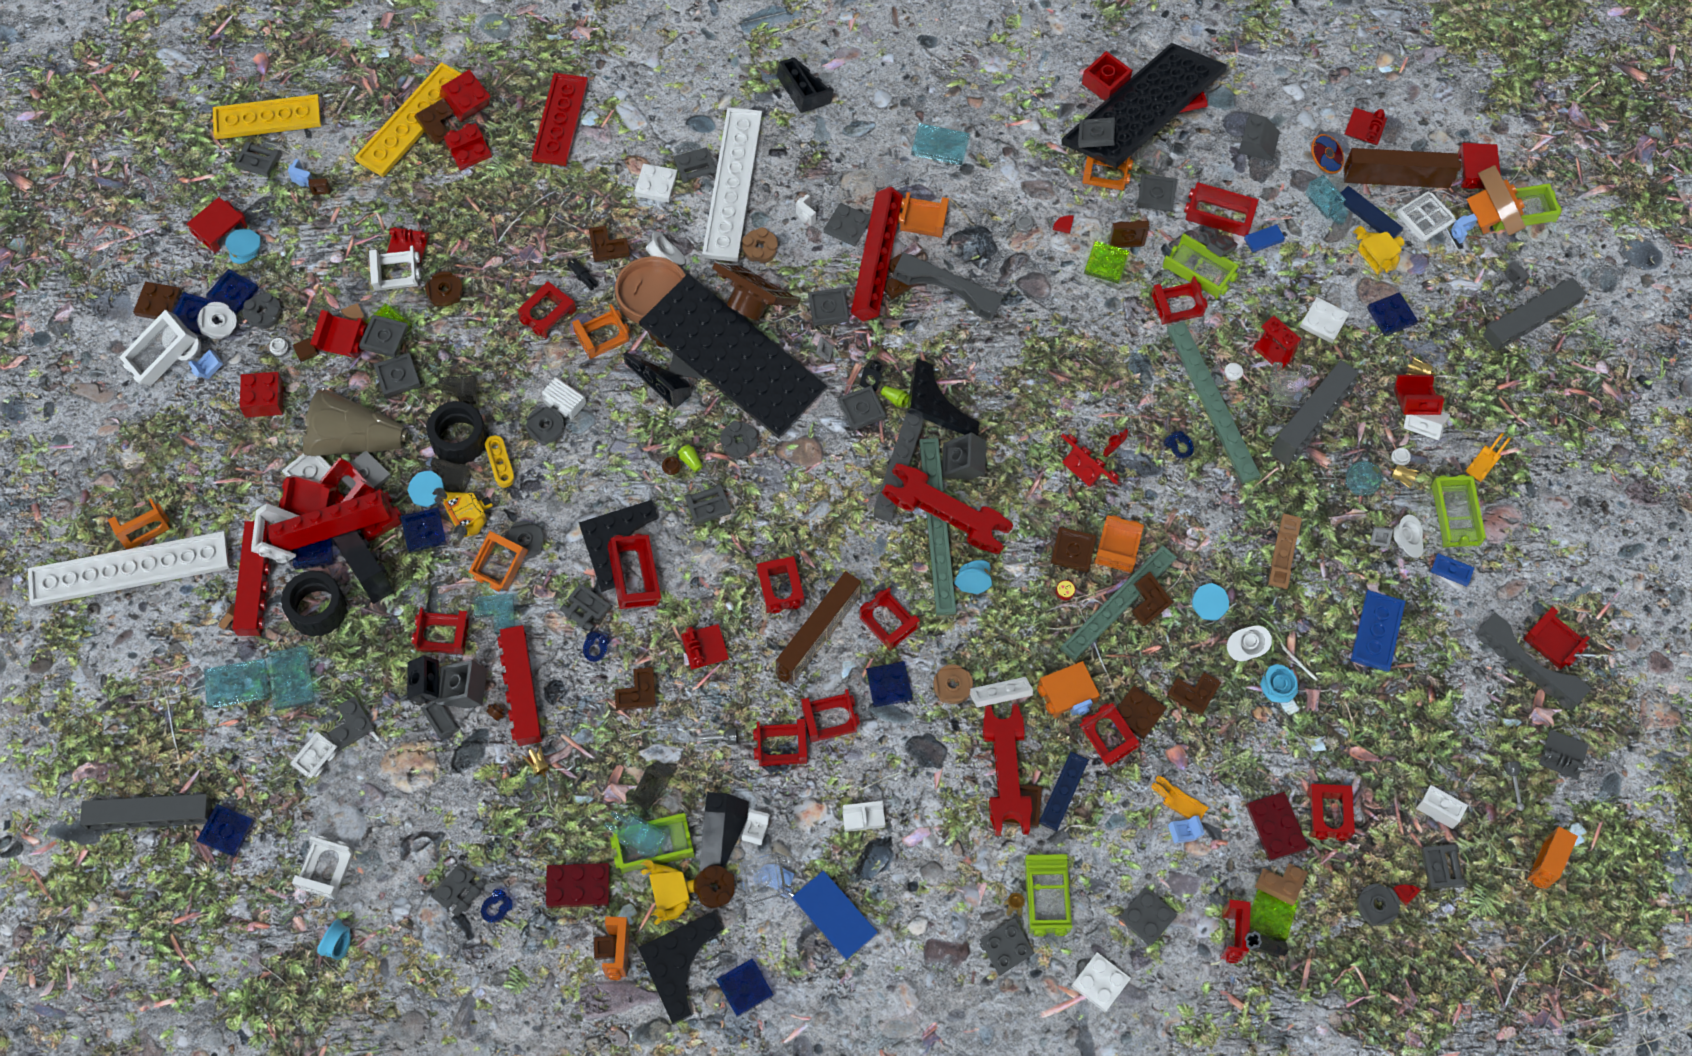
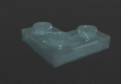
(496, 606)

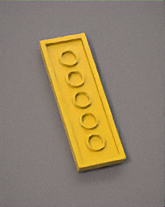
(266, 116)

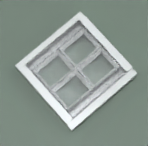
(1426, 216)

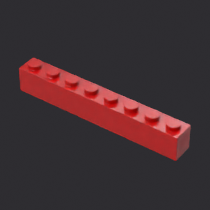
(877, 254)

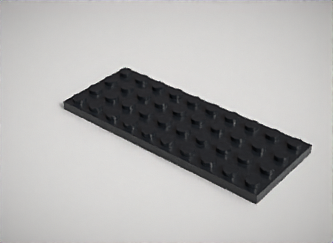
(1149, 101)
(733, 355)

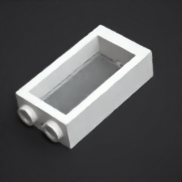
(157, 348)

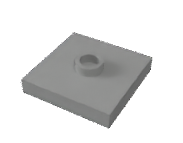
(370, 469)

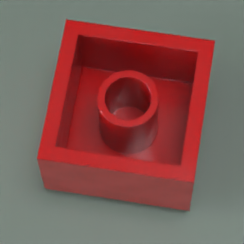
(1106, 75)
(465, 95)
(261, 394)

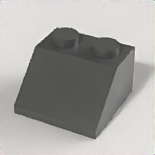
(1259, 138)
(964, 457)
(462, 684)

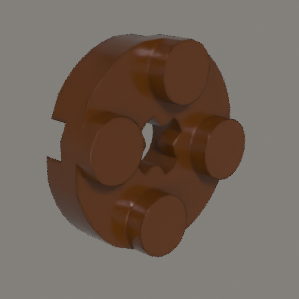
(448, 297)
(705, 892)

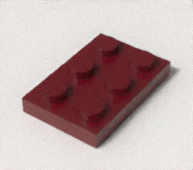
(1276, 826)
(577, 885)

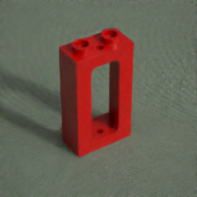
(1224, 199)
(640, 544)

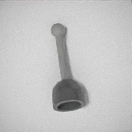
(730, 737)
(1513, 769)

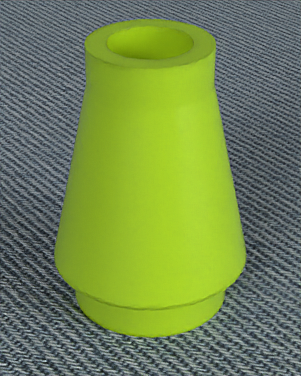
(896, 396)
(690, 458)

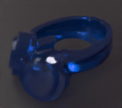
(1170, 442)
(604, 640)
(497, 895)

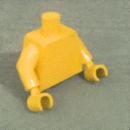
(1379, 249)
(668, 890)

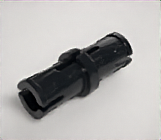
(582, 274)

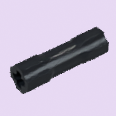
(1260, 942)

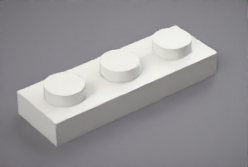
(1001, 692)

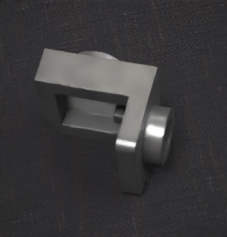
(1516, 275)

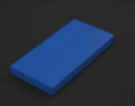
(1377, 631)
(834, 915)

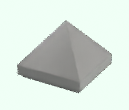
(824, 349)
(1381, 536)

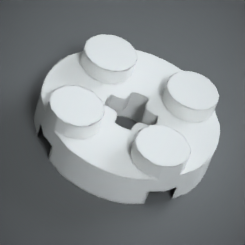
(213, 330)

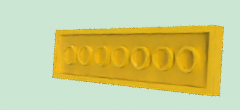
(402, 128)

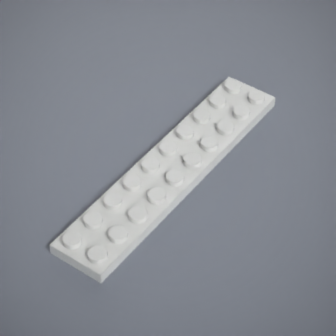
(732, 184)
(128, 568)

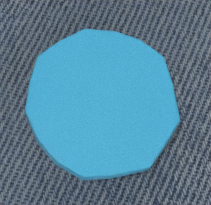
(243, 245)
(422, 487)
(974, 577)
(1210, 602)
(1279, 684)
(335, 941)

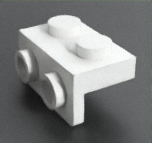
(313, 755)

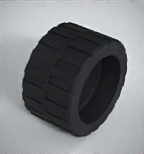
(453, 413)
(305, 584)

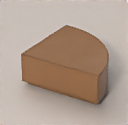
(353, 312)
(228, 617)

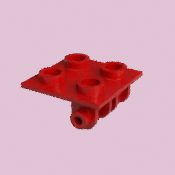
(1366, 125)
(404, 238)
(704, 646)

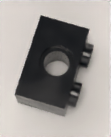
(423, 679)

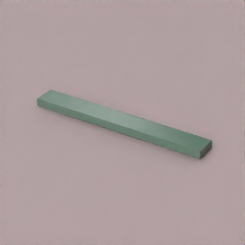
(1116, 605)

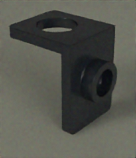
(875, 369)

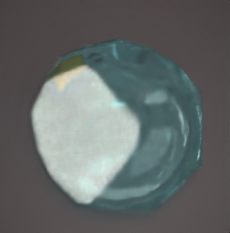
(1364, 478)

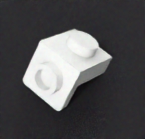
(804, 212)
(756, 827)

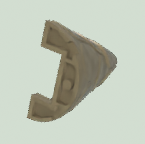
(347, 427)

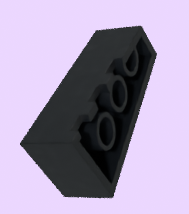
(364, 564)

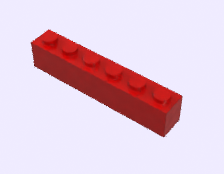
(329, 521)
(251, 586)
(520, 686)

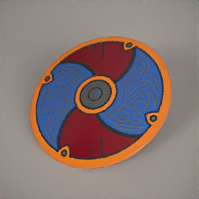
(1327, 154)

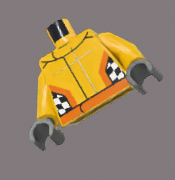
(464, 511)

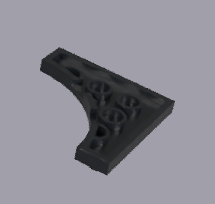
(930, 403)
(601, 529)
(671, 959)

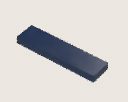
(1370, 213)
(1063, 791)

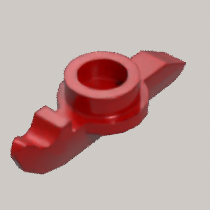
(1114, 442)

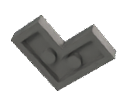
(355, 727)

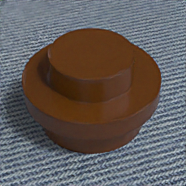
(671, 466)
(495, 711)

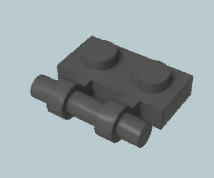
(1217, 244)
(589, 603)
(454, 886)

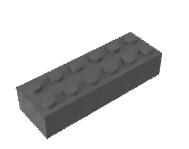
(1315, 413)

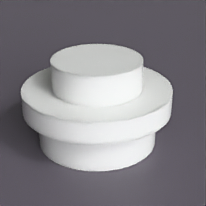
(278, 346)
(1233, 371)
(1400, 456)

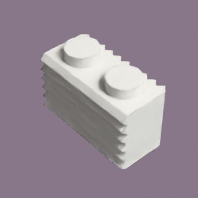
(563, 398)

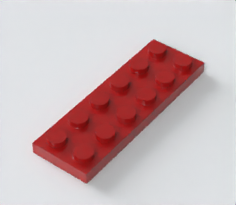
(560, 119)

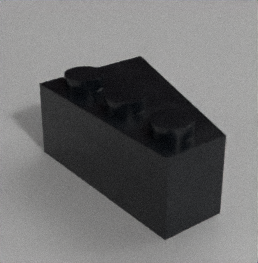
(803, 87)

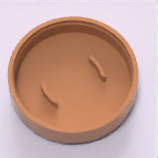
(645, 284)

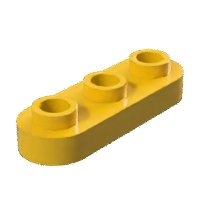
(497, 455)

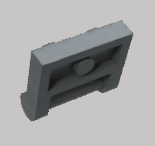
(692, 161)
(257, 163)
(708, 509)
(1437, 867)

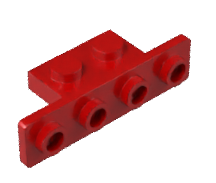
(1086, 466)

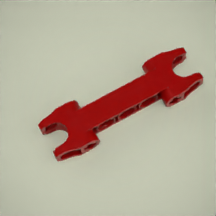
(921, 495)
(1009, 802)

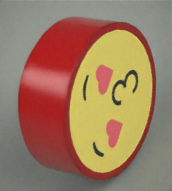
(1065, 590)

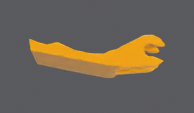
(1486, 460)
(1178, 800)

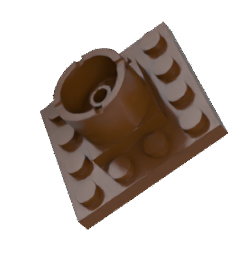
(751, 291)

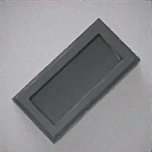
(439, 719)

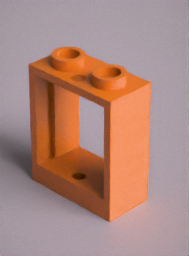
(483, 555)
(1552, 858)

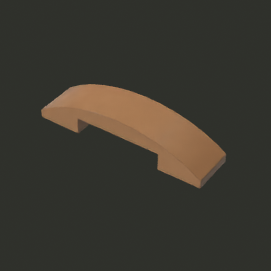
(1502, 200)
(1284, 551)

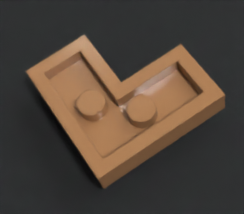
(1285, 887)

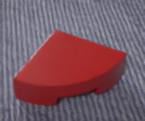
(1064, 224)
(1406, 892)

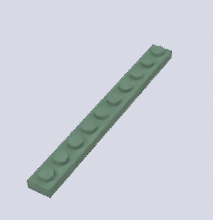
(1213, 402)
(938, 533)

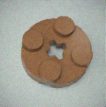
(760, 236)
(947, 694)

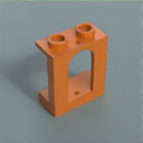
(1107, 183)
(612, 317)
(122, 531)

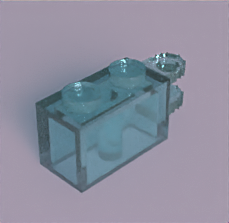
(1327, 199)
(637, 833)

